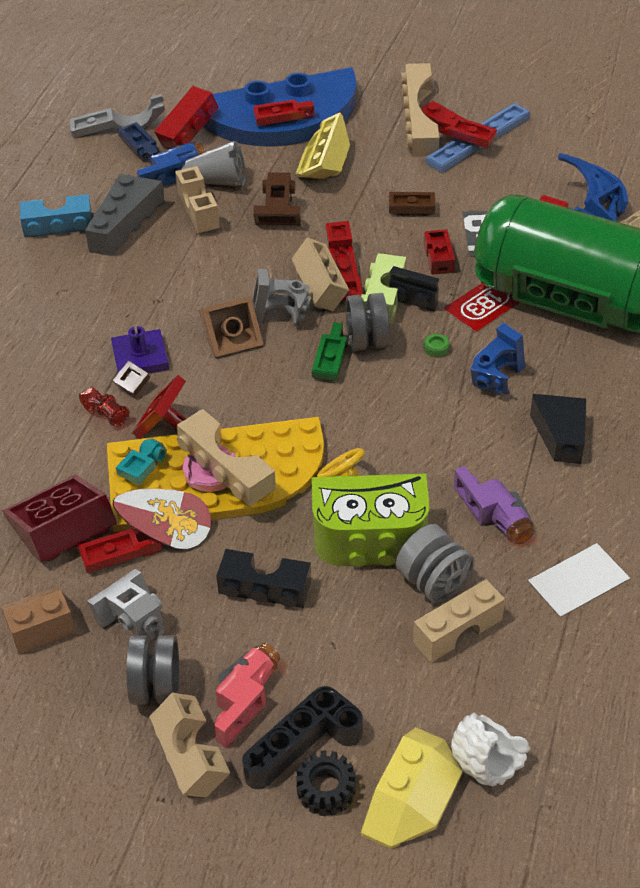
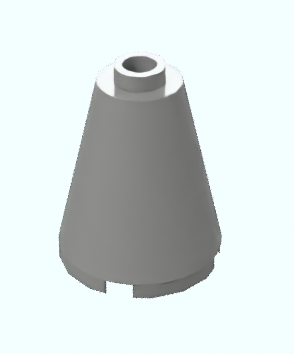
(220, 165)

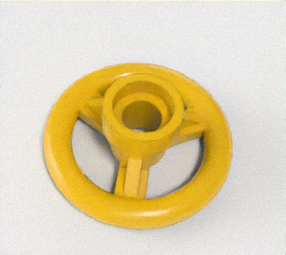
(343, 464)

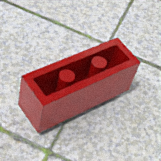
(186, 118)

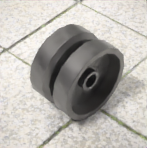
(370, 321)
(152, 668)

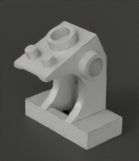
(293, 303)
(137, 613)

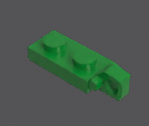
(330, 354)

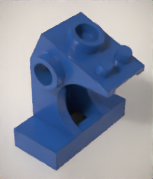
(503, 351)

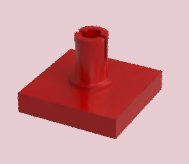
(161, 409)

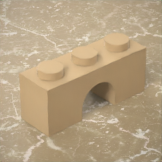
(198, 204)
(439, 629)
(195, 766)

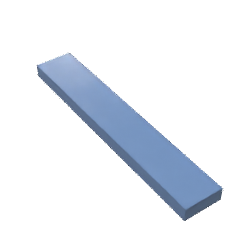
(459, 149)

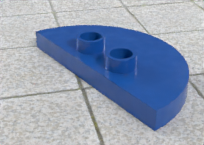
(330, 91)

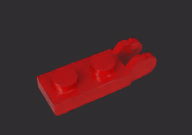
(117, 549)

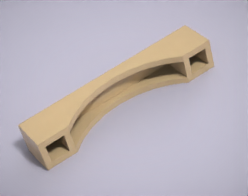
(420, 130)

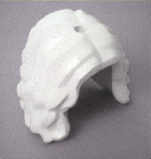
(487, 750)

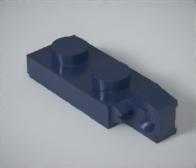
(139, 141)

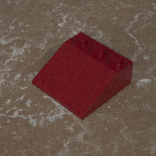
(61, 517)

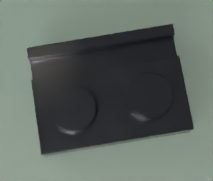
(415, 288)

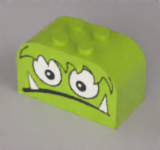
(367, 516)

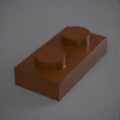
(412, 202)

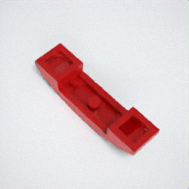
(340, 246)

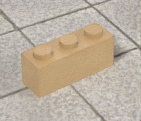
(321, 273)

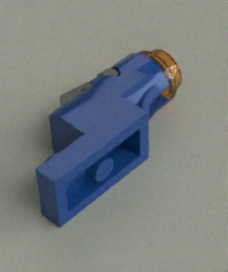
(169, 161)

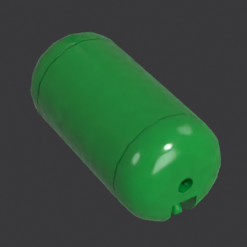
(561, 261)

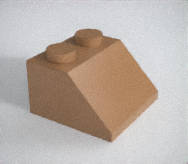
(231, 326)
(38, 619)

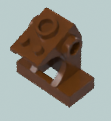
(277, 206)

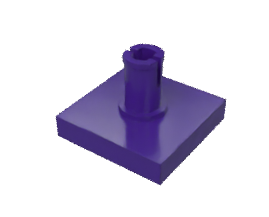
(142, 349)

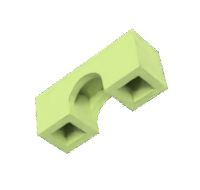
(380, 279)

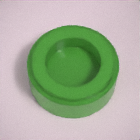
(436, 345)

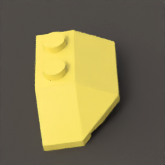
(325, 150)
(412, 790)

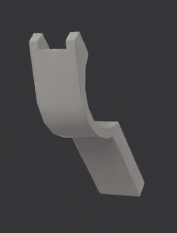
(109, 118)

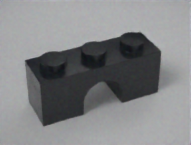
(285, 586)

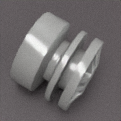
(435, 563)

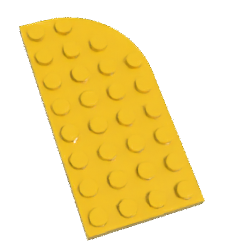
(288, 447)

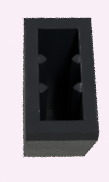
(560, 425)

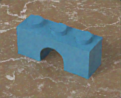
(72, 217)

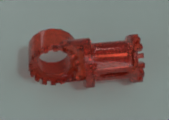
(104, 405)

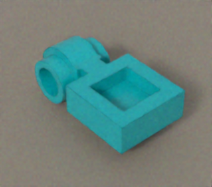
(140, 464)

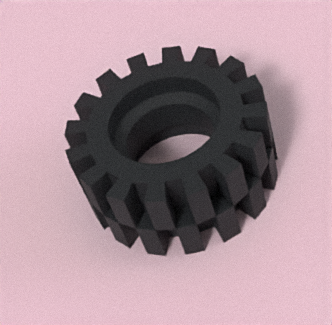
(325, 799)

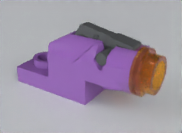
(494, 503)

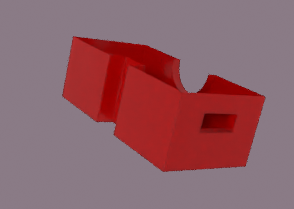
(438, 246)

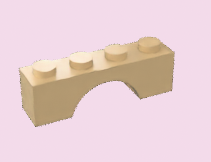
(245, 476)

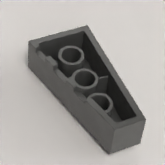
(122, 211)

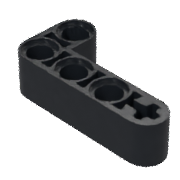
(265, 763)

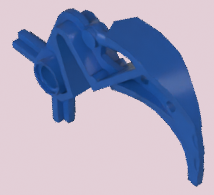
(601, 188)

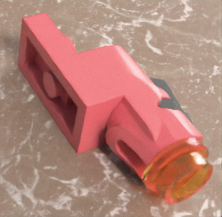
(242, 691)

